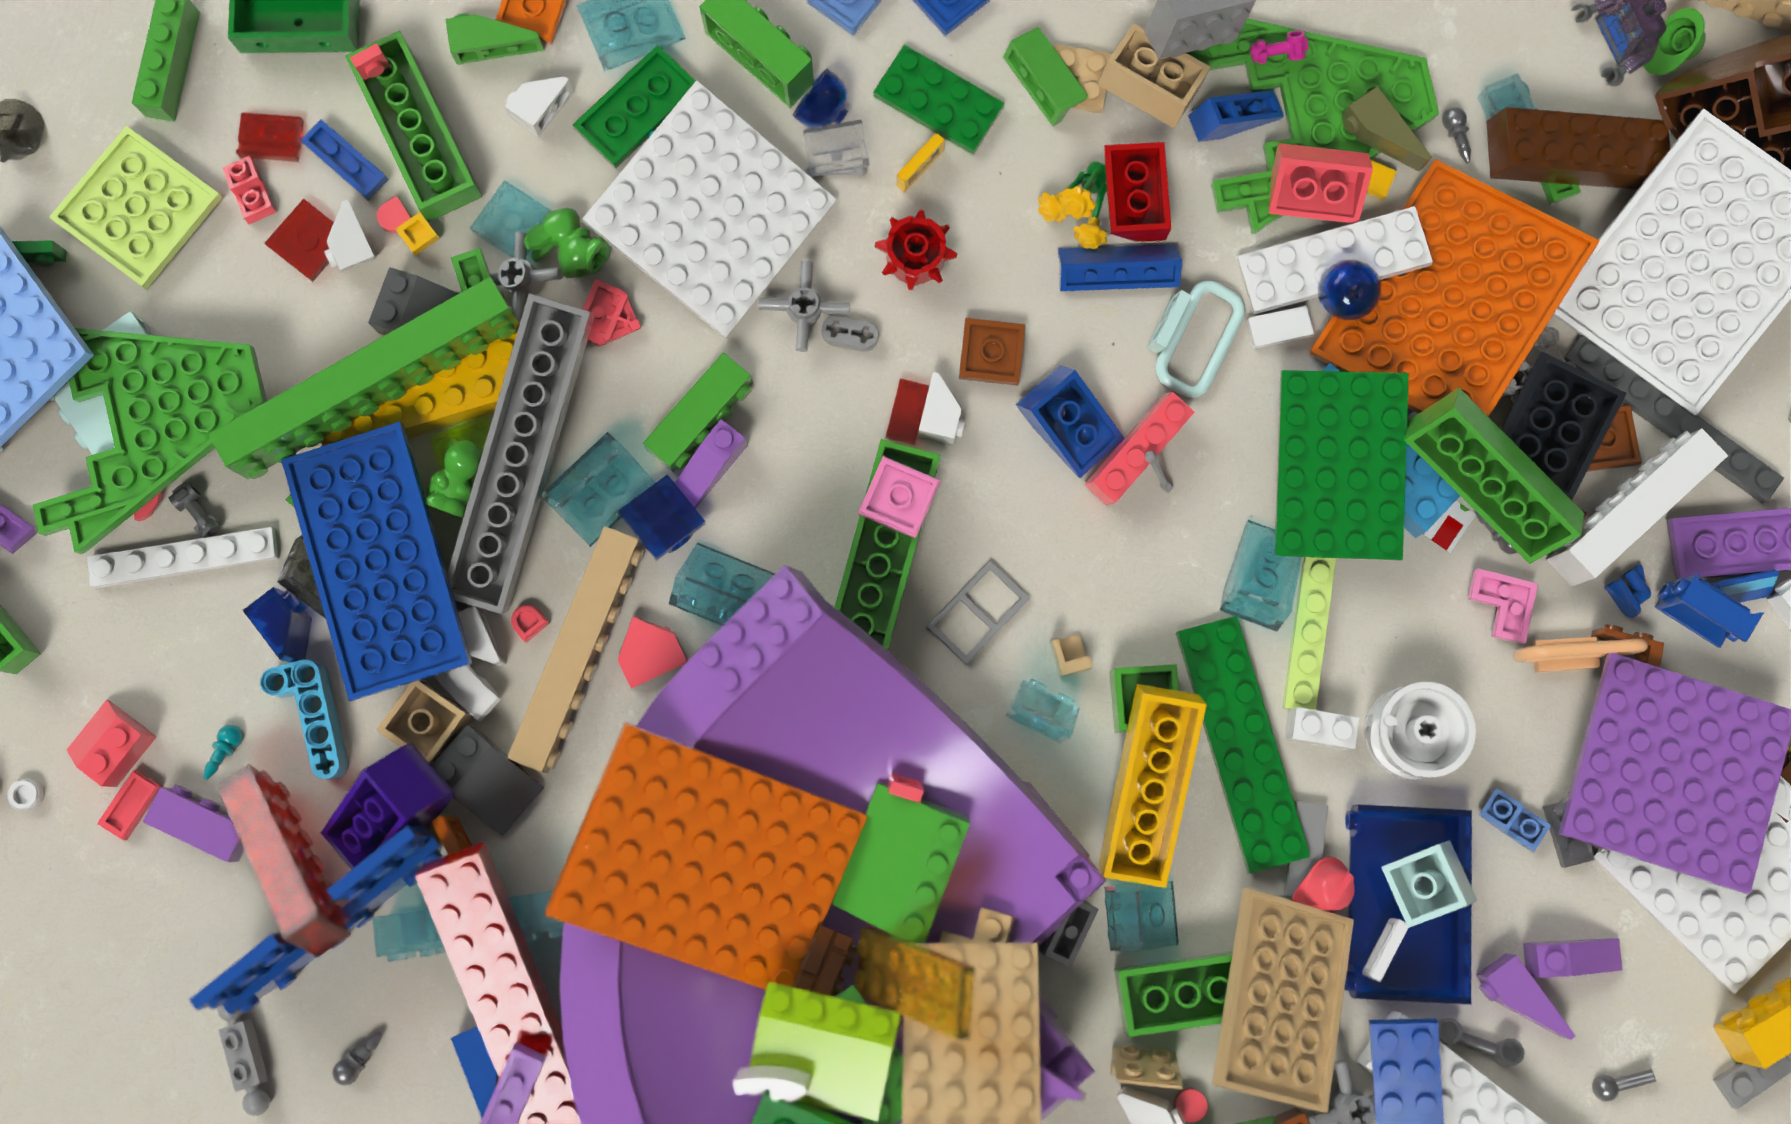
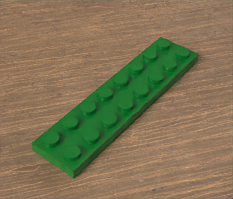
(1243, 745)

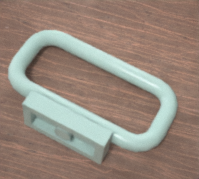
(1173, 326)

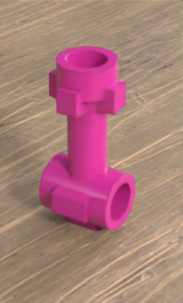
(1294, 46)

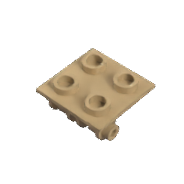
(1146, 1067)

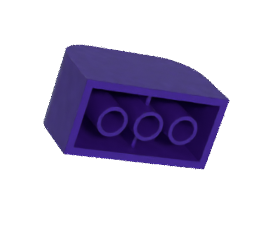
(383, 801)

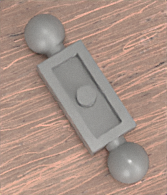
(244, 1060)

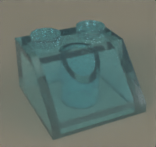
(1141, 917)

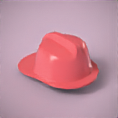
(1326, 886)

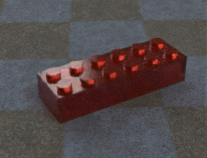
(283, 860)

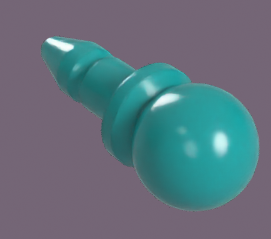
(228, 738)

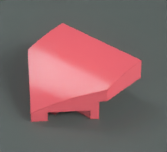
(612, 314)
(648, 652)

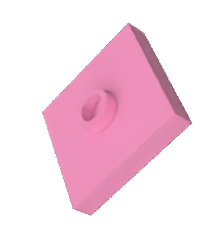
(899, 497)

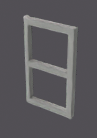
(994, 627)

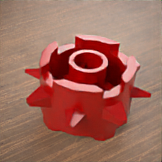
(915, 233)

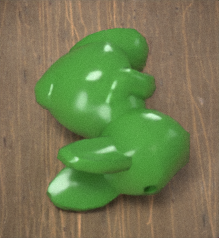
(576, 249)
(452, 486)

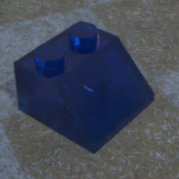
(282, 623)

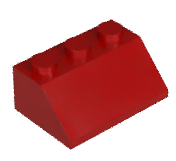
(1138, 191)

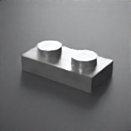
(1569, 850)

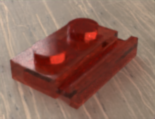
(270, 136)

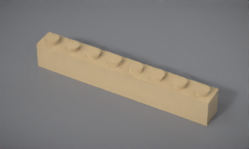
(575, 650)

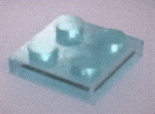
(506, 214)

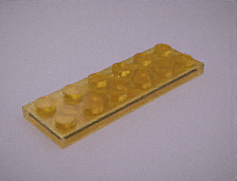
(916, 982)

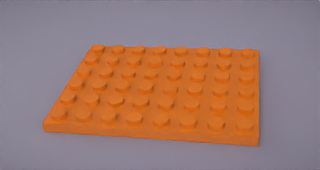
(1477, 306)
(704, 861)

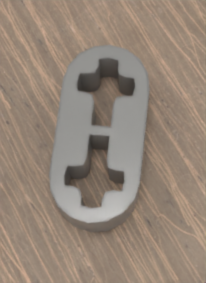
(848, 340)

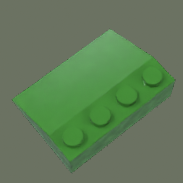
(901, 864)

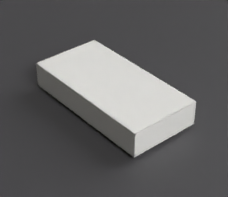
(1280, 327)
(1385, 949)

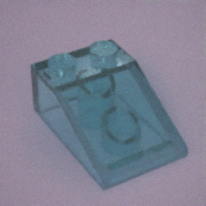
(628, 28)
(1259, 583)
(1043, 711)

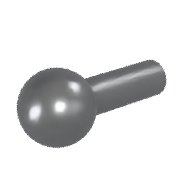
(1608, 1088)

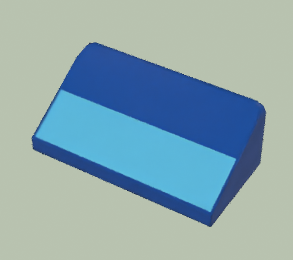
(1749, 587)

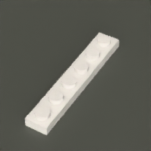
(182, 557)

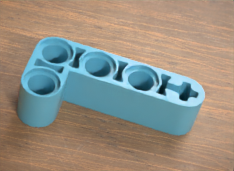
(312, 722)

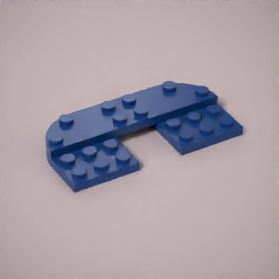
(277, 960)

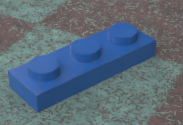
(344, 159)

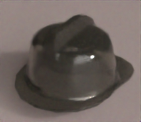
(19, 129)

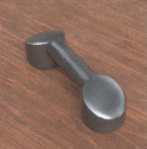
(1505, 1052)

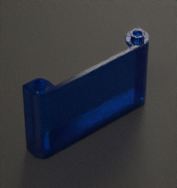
(1433, 955)

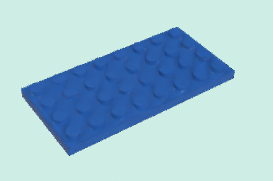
(376, 561)

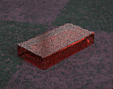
(907, 411)

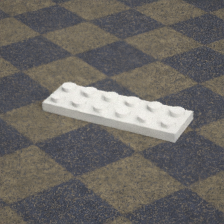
(1294, 268)

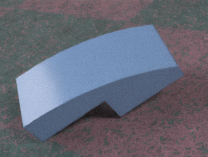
(1514, 820)

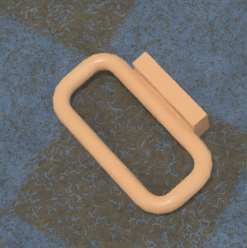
(1575, 652)

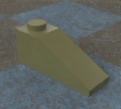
(1382, 128)

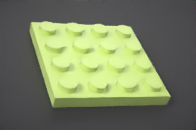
(136, 207)

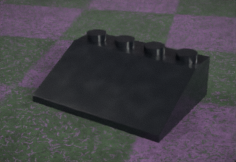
(1562, 419)

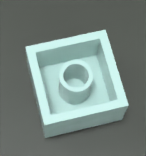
(1429, 884)

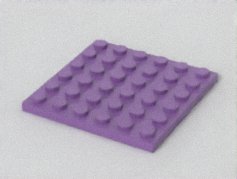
(1678, 773)

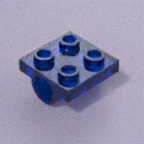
(662, 518)

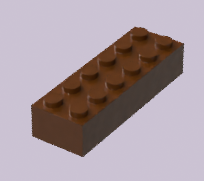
(1574, 147)

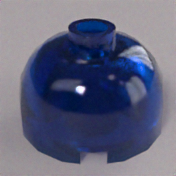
(823, 102)
(1336, 290)

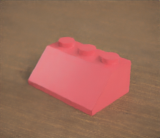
(1319, 183)

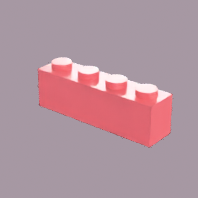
(1128, 458)

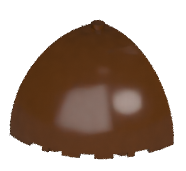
(1741, 89)

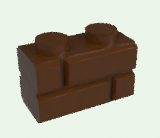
(825, 962)

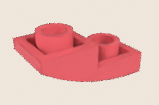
(249, 190)

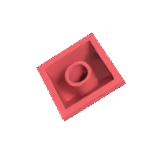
(109, 745)

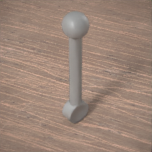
(859, 171)
(1151, 457)

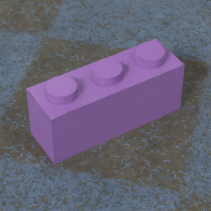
(195, 822)

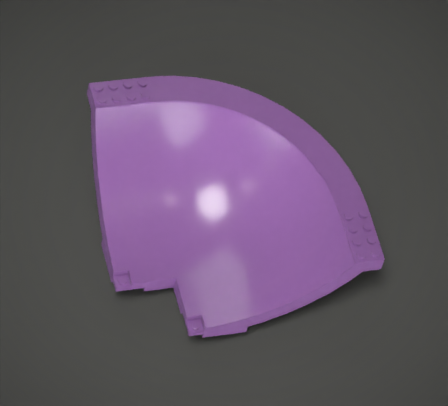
(832, 713)

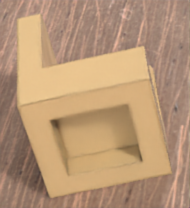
(1070, 656)

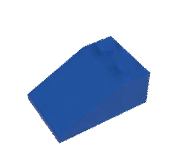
(1070, 420)

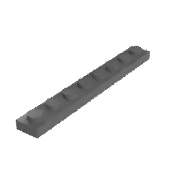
(1672, 419)

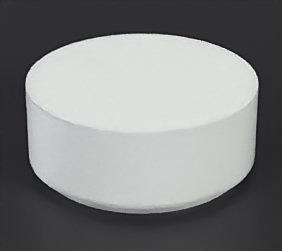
(25, 794)

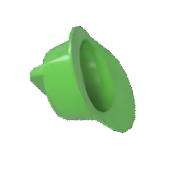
(1680, 42)

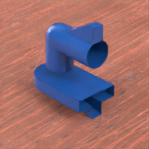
(1630, 602)

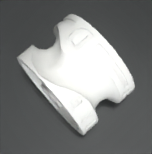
(1419, 731)

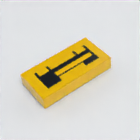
(920, 162)

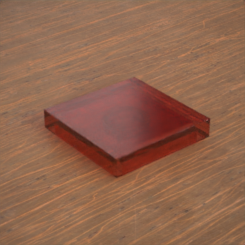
(303, 240)

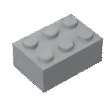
(1195, 24)

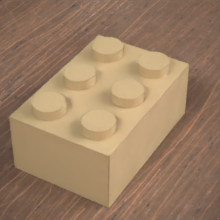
(1153, 84)

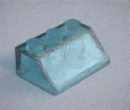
(597, 488)
(716, 584)

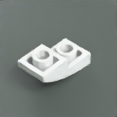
(470, 691)
(782, 1081)

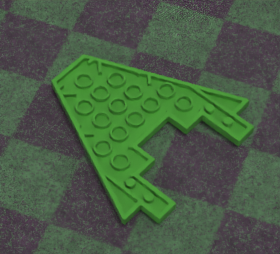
(1315, 98)
(160, 408)

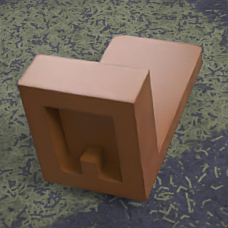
(1650, 656)

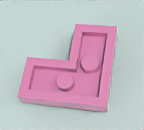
(1513, 602)

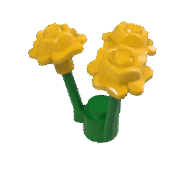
(1078, 203)

